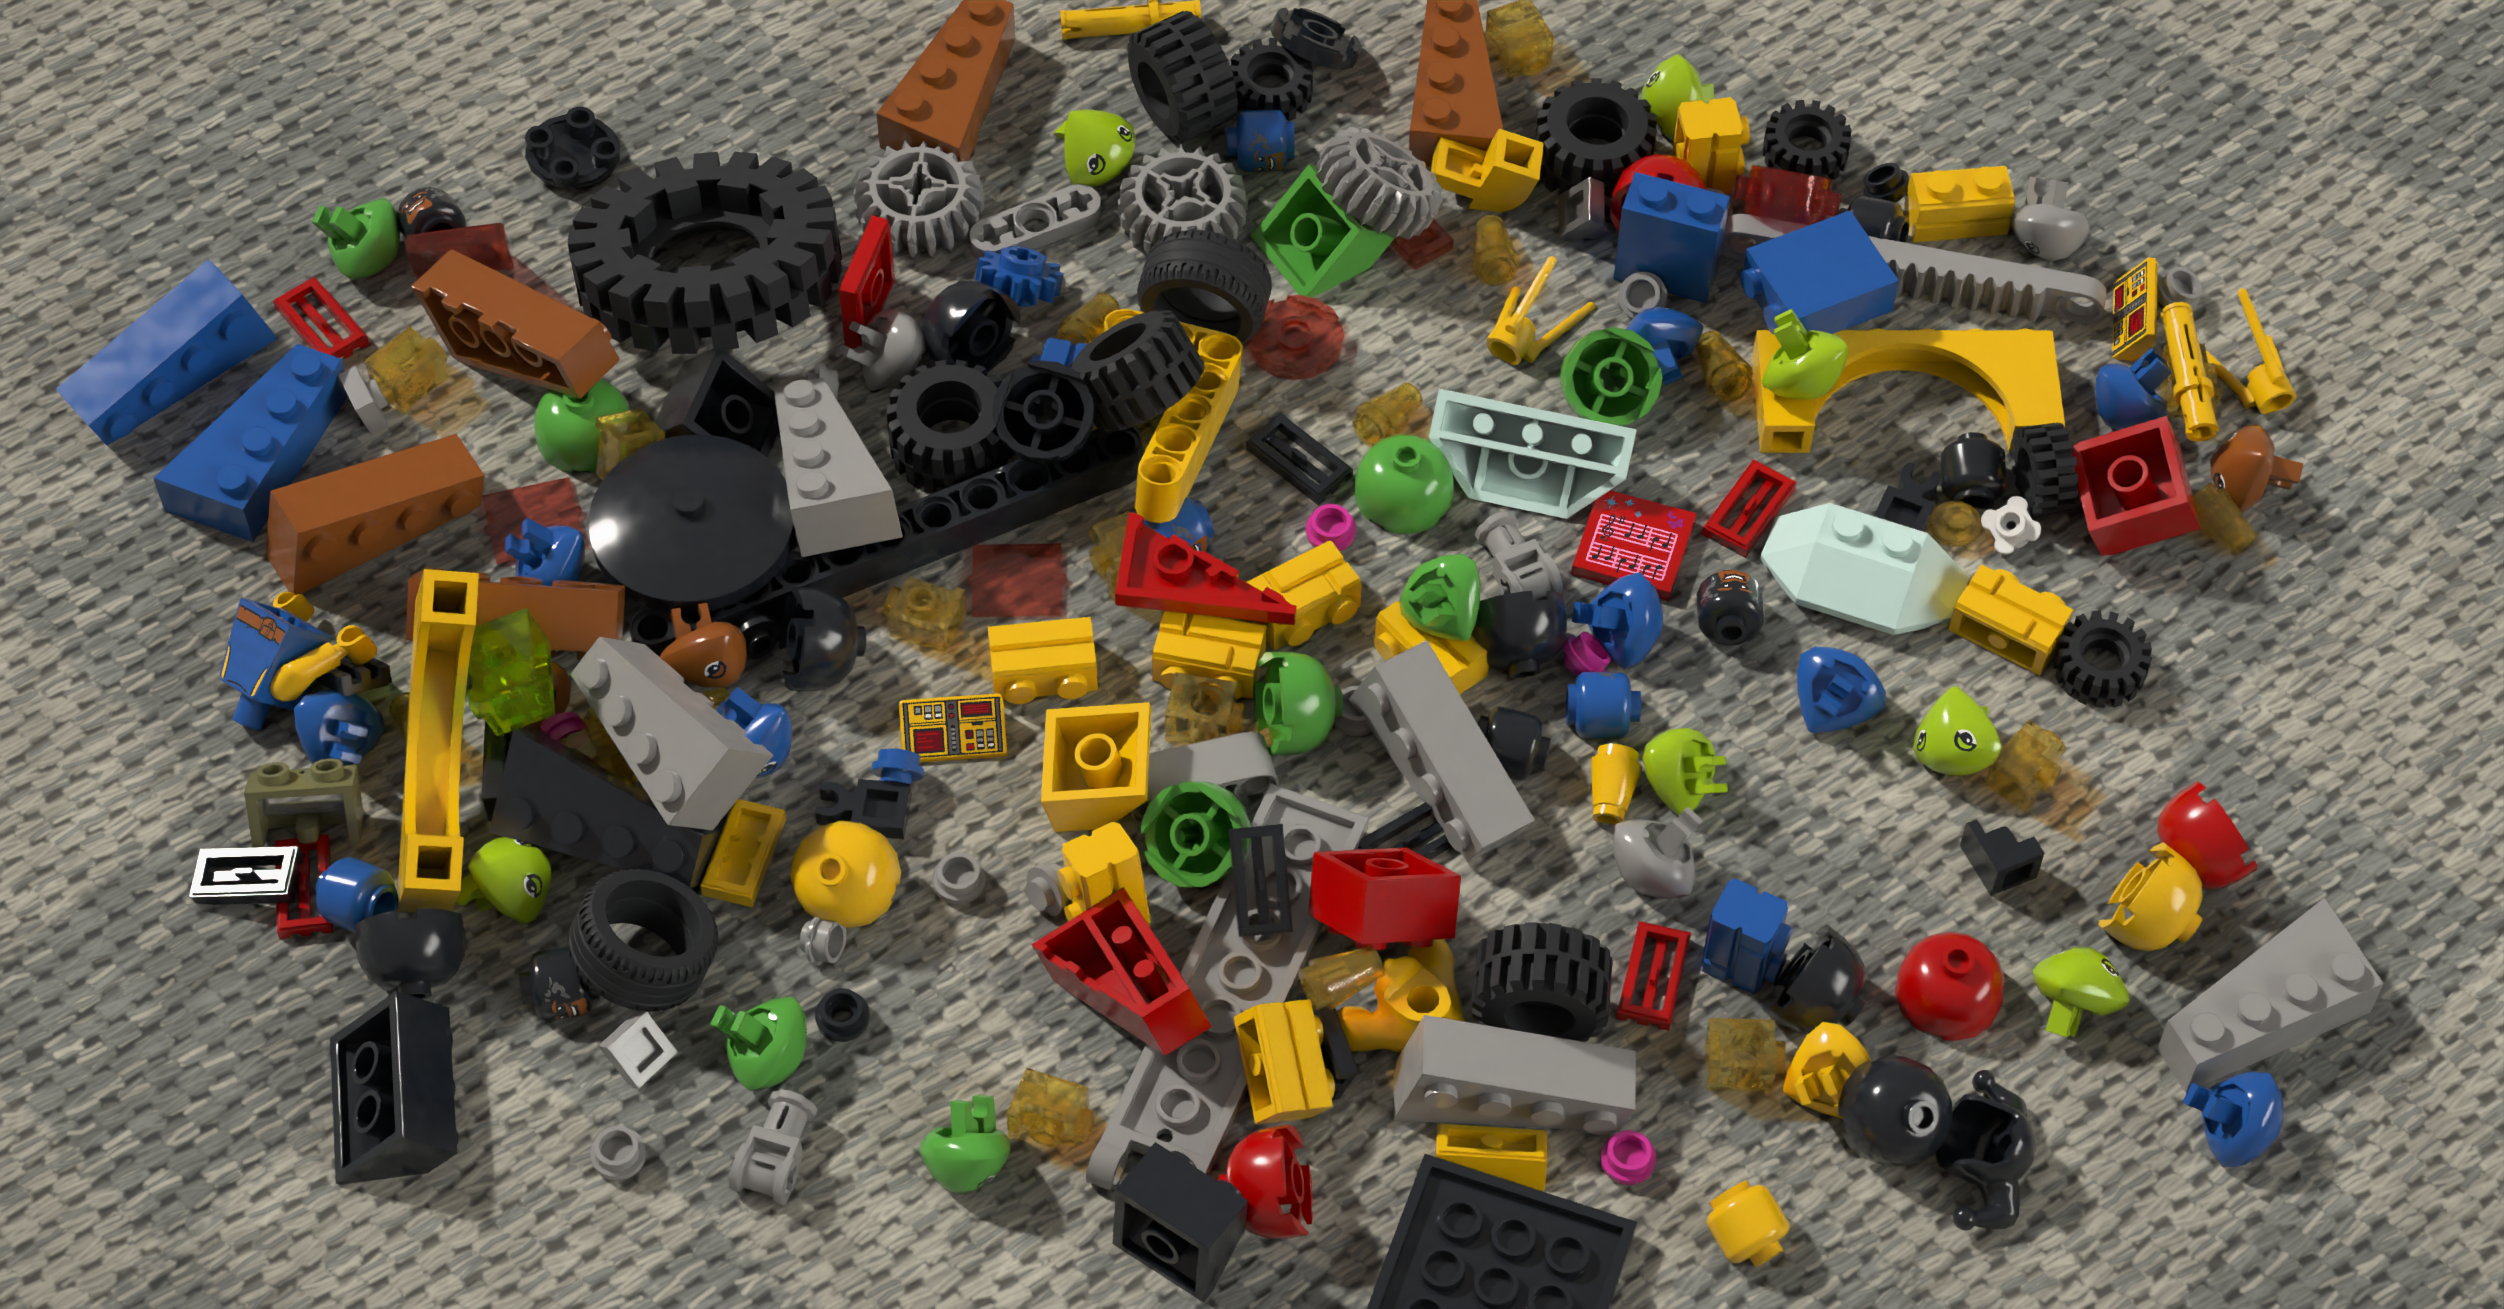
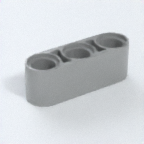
(1233, 762)

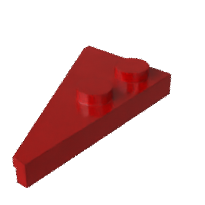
(1177, 578)

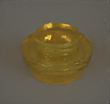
(1955, 523)

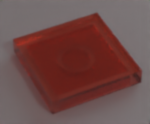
(482, 243)

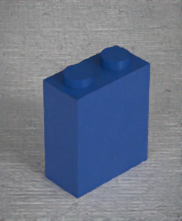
(1672, 234)
(1822, 273)

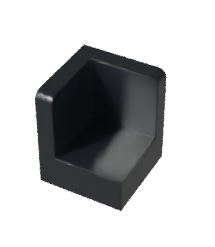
(2000, 858)

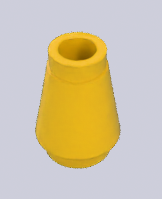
(1614, 779)

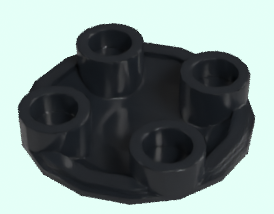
(572, 149)

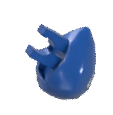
(1670, 335)
(2128, 394)
(547, 552)
(1624, 618)
(1837, 689)
(764, 725)
(337, 726)
(2239, 1116)

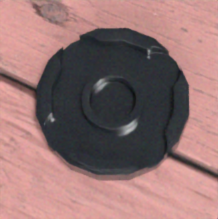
(1315, 38)

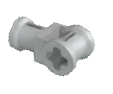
(1517, 563)
(773, 1152)

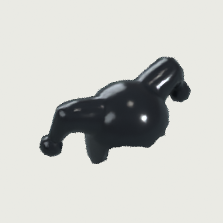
(1990, 1148)

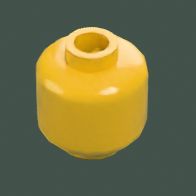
(1747, 1223)

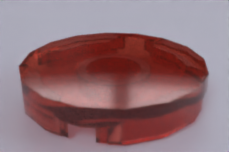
(1293, 351)

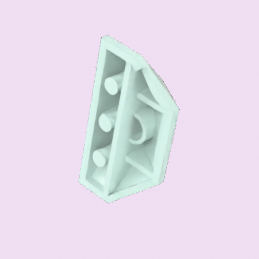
(1529, 454)
(1863, 569)

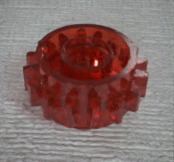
(1787, 195)

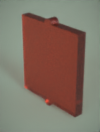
(544, 503)
(1017, 580)

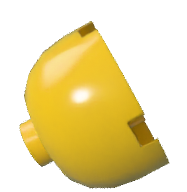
(845, 873)
(2162, 902)

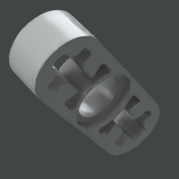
(1041, 208)

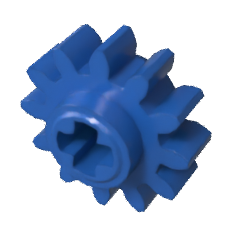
(1021, 275)

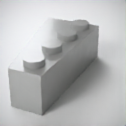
(830, 476)
(668, 734)
(1441, 751)
(2276, 998)
(1511, 1079)

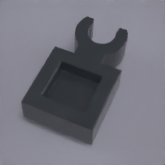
(1911, 502)
(875, 803)

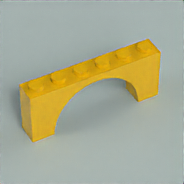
(2003, 369)
(439, 671)

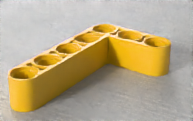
(1188, 426)

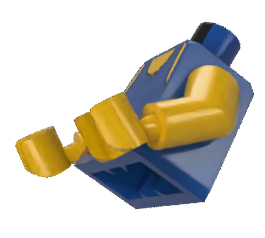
(278, 655)

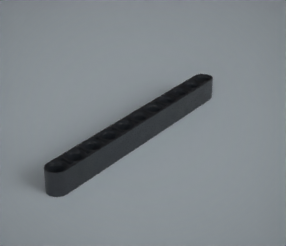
(960, 524)

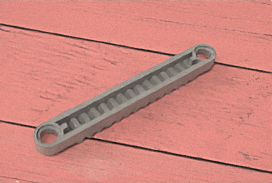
(1955, 275)

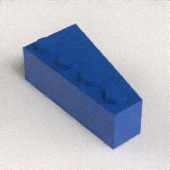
(166, 354)
(255, 445)

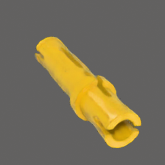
(1120, 19)
(2192, 387)

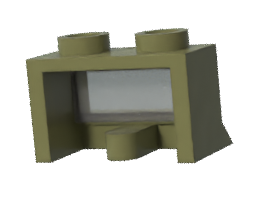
(304, 800)

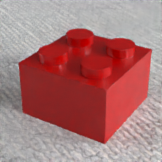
(2134, 487)
(1384, 897)

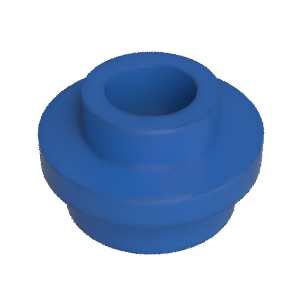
(897, 766)

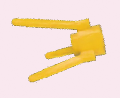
(1514, 334)
(2267, 382)

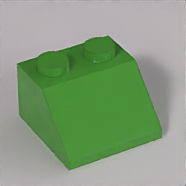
(1315, 239)

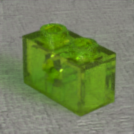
(511, 673)

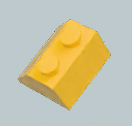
(1095, 764)

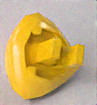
(1823, 1066)

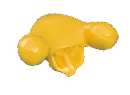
(1408, 991)

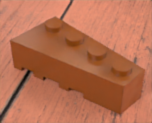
(951, 81)
(1453, 81)
(513, 328)
(367, 510)
(567, 612)

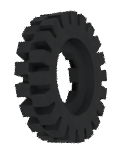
(634, 296)

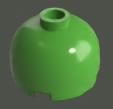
(1611, 376)
(567, 425)
(1404, 484)
(1295, 702)
(1189, 833)

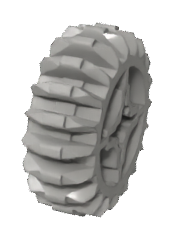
(1379, 182)
(1179, 190)
(944, 210)

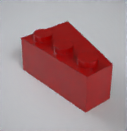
(1123, 973)

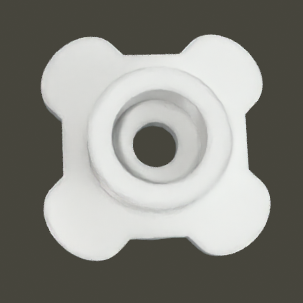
(2006, 539)

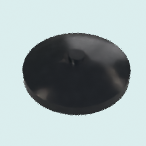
(691, 523)

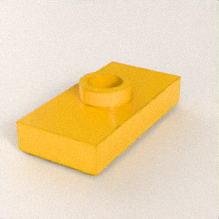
(743, 853)

